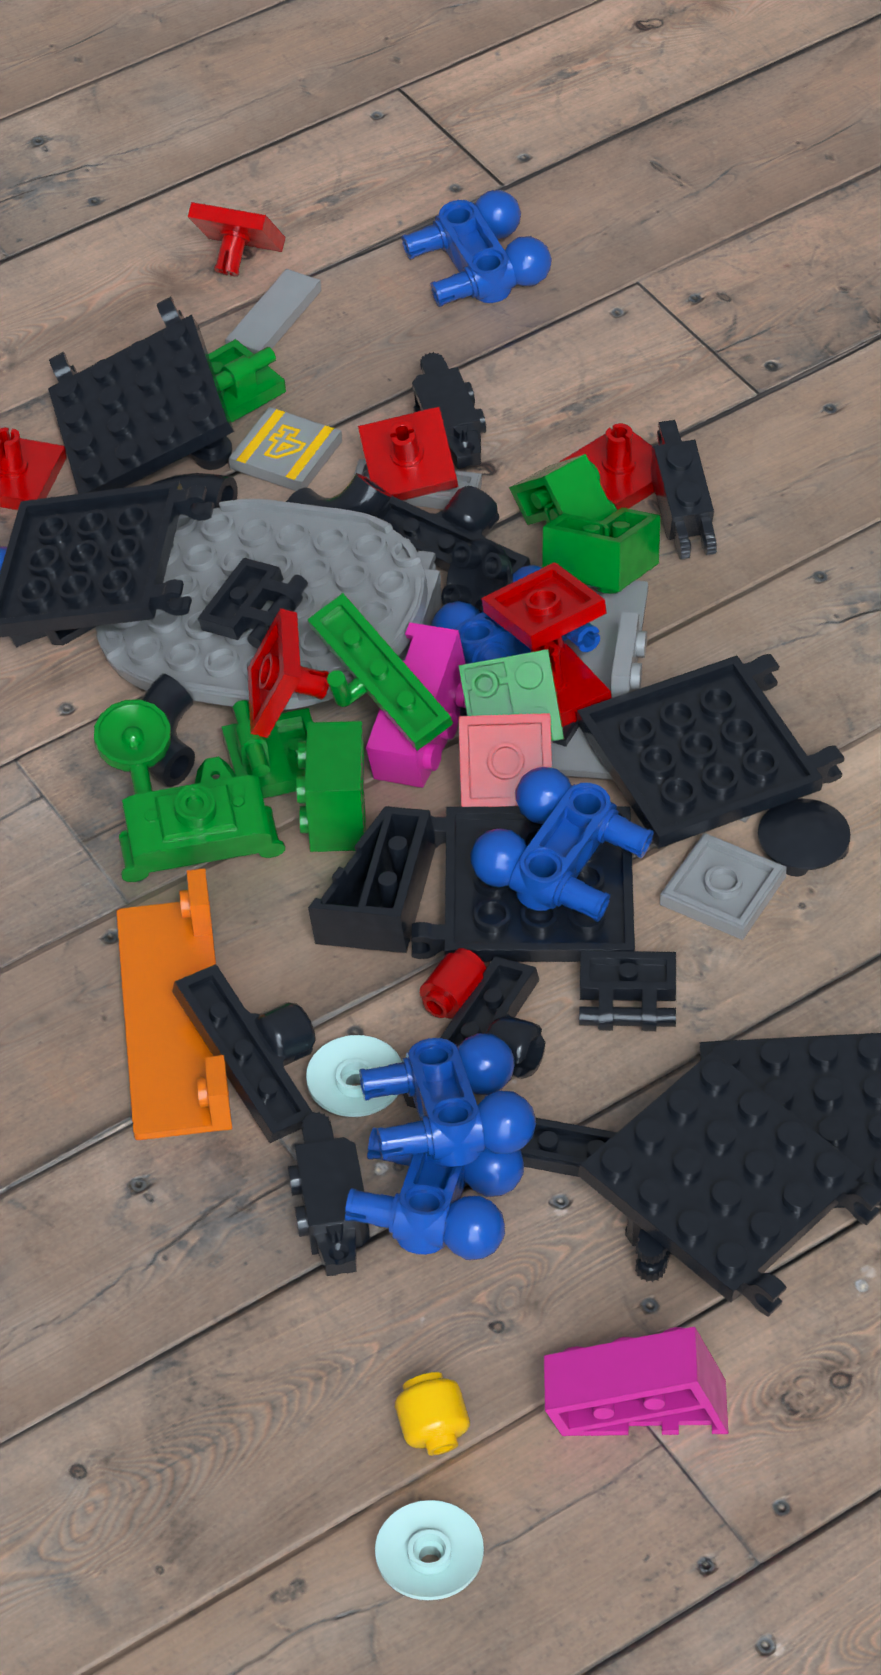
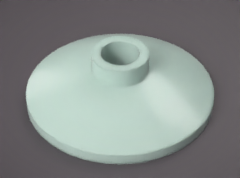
(337, 1068)
(425, 1530)

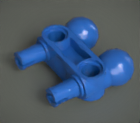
(471, 240)
(487, 640)
(572, 828)
(443, 1091)
(430, 1203)

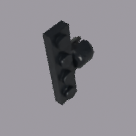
(464, 518)
(493, 1011)
(252, 1047)

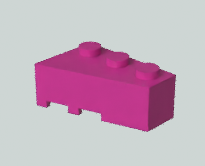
(435, 661)
(636, 1382)

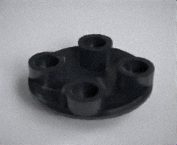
(476, 571)
(804, 835)

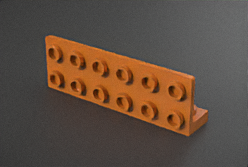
(172, 1073)

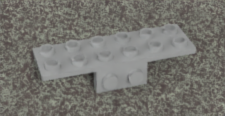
(614, 664)

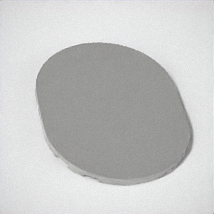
(325, 545)

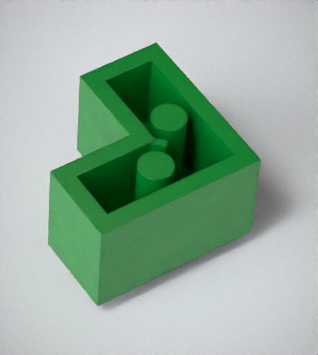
(563, 488)
(606, 551)
(332, 785)

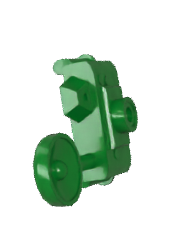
(185, 822)

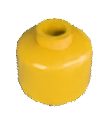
(432, 1413)

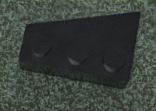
(380, 886)

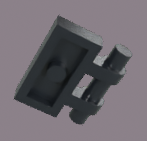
(243, 596)
(627, 977)

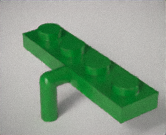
(377, 672)

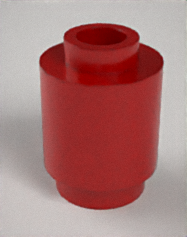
(452, 983)

